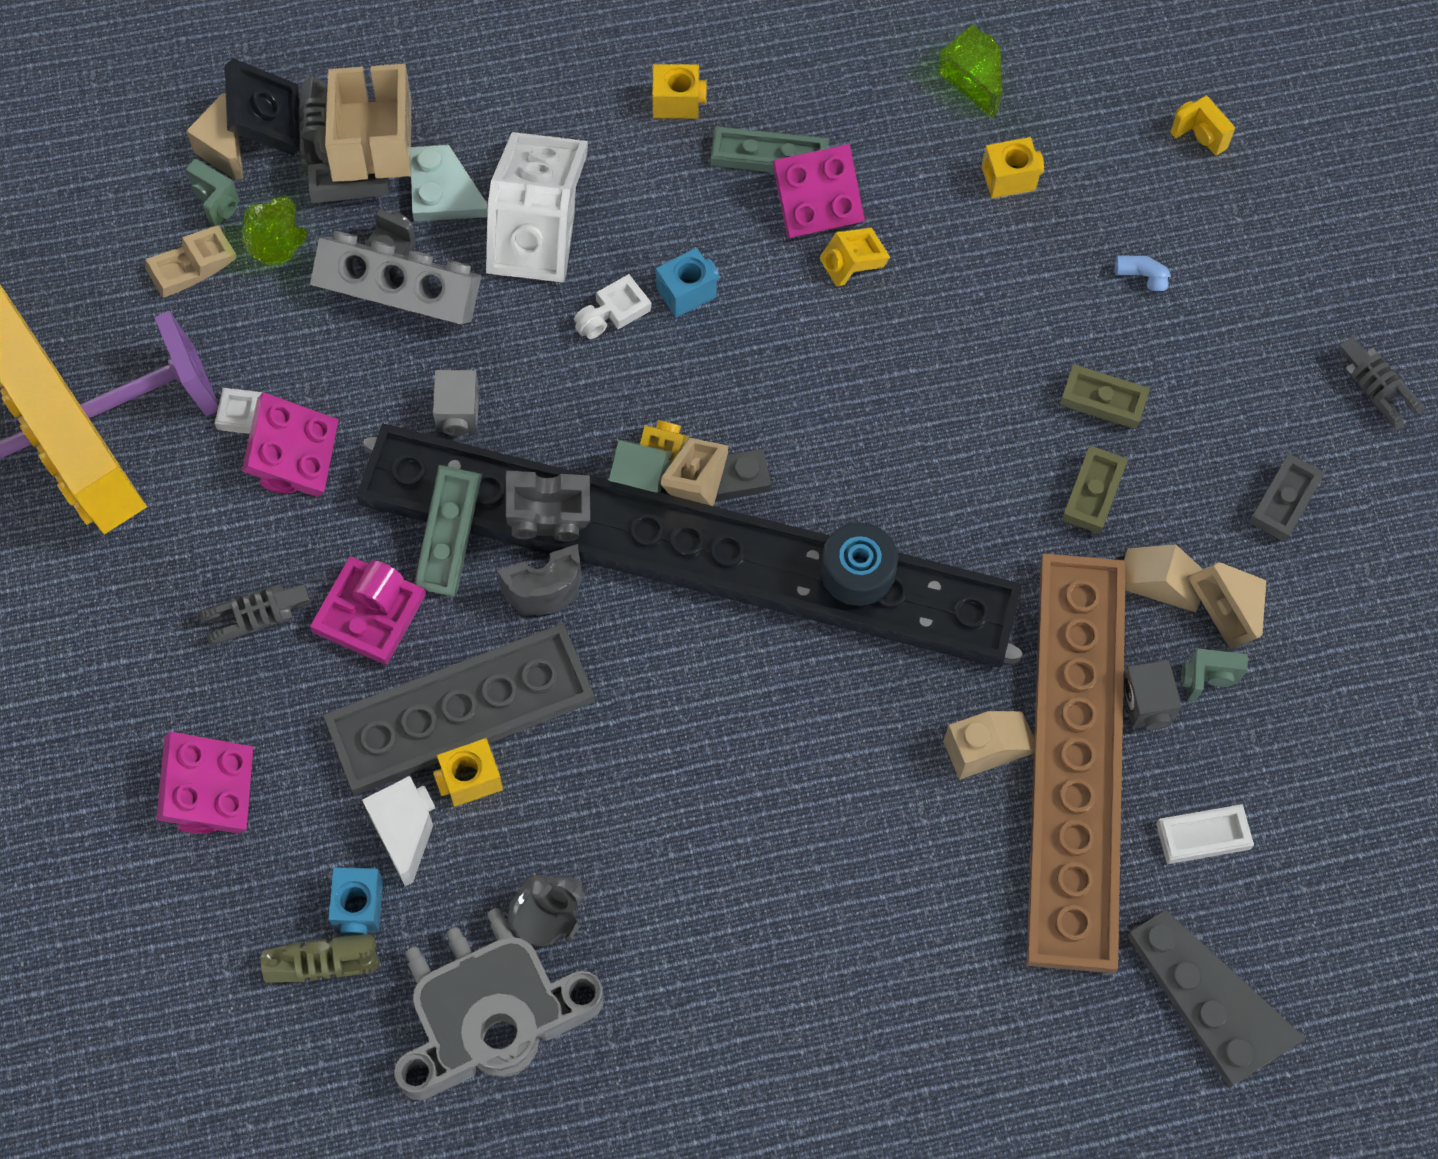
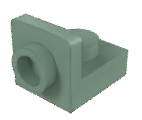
(213, 189)
(1217, 667)

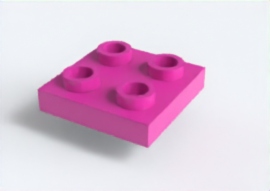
(818, 191)
(289, 446)
(368, 609)
(204, 784)

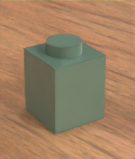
(640, 465)

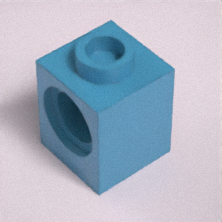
(686, 296)
(352, 883)

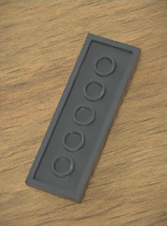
(457, 706)

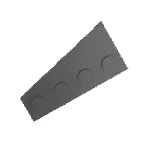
(1218, 1007)

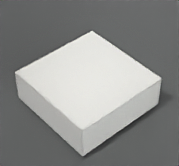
(236, 410)

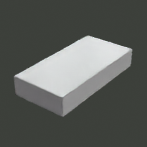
(1205, 834)

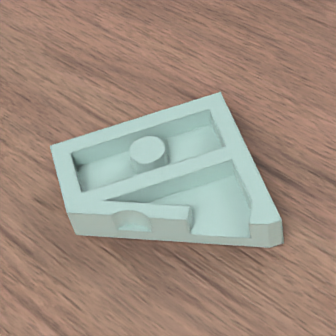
(442, 186)

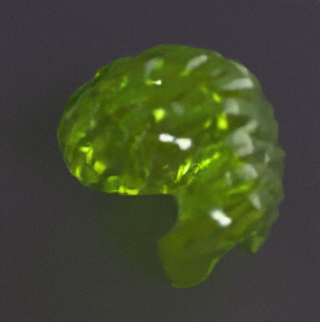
(271, 231)

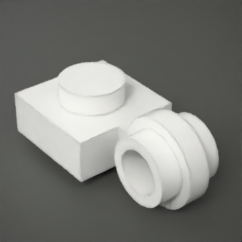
(619, 301)

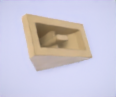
(213, 141)
(696, 471)
(1162, 575)
(1233, 601)

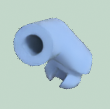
(1144, 266)

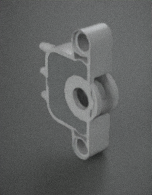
(484, 989)

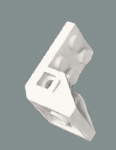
(533, 207)

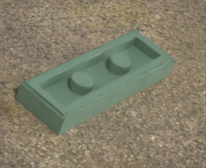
(758, 149)
(447, 530)

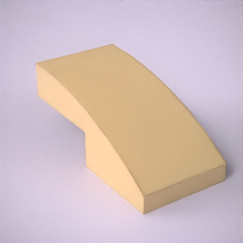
(196, 260)

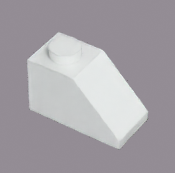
(402, 823)

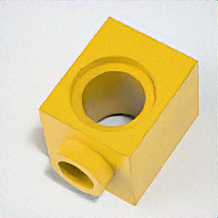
(673, 78)
(1005, 180)
(473, 755)

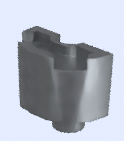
(547, 505)
(546, 588)

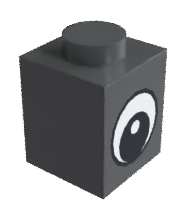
(1151, 695)

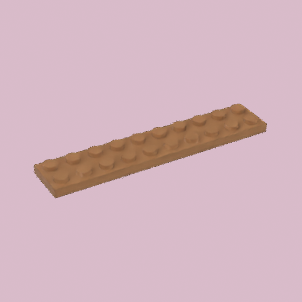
(1077, 765)

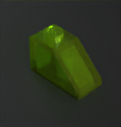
(974, 68)

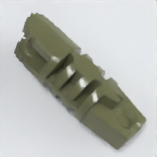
(320, 959)

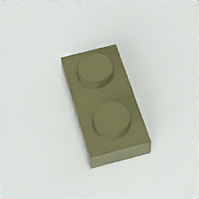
(1105, 396)
(1094, 489)

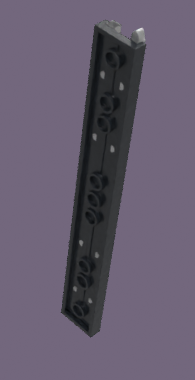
(708, 550)

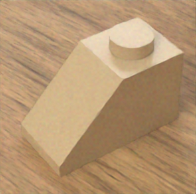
(988, 741)

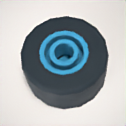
(856, 580)

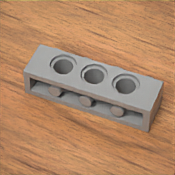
(335, 272)

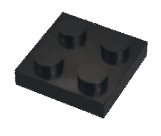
(262, 106)

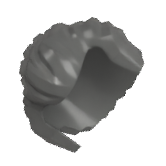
(545, 909)

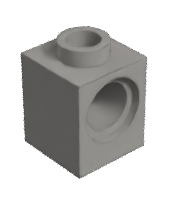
(456, 401)

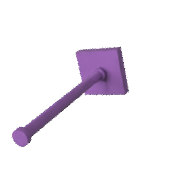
(183, 366)

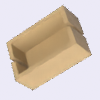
(366, 134)

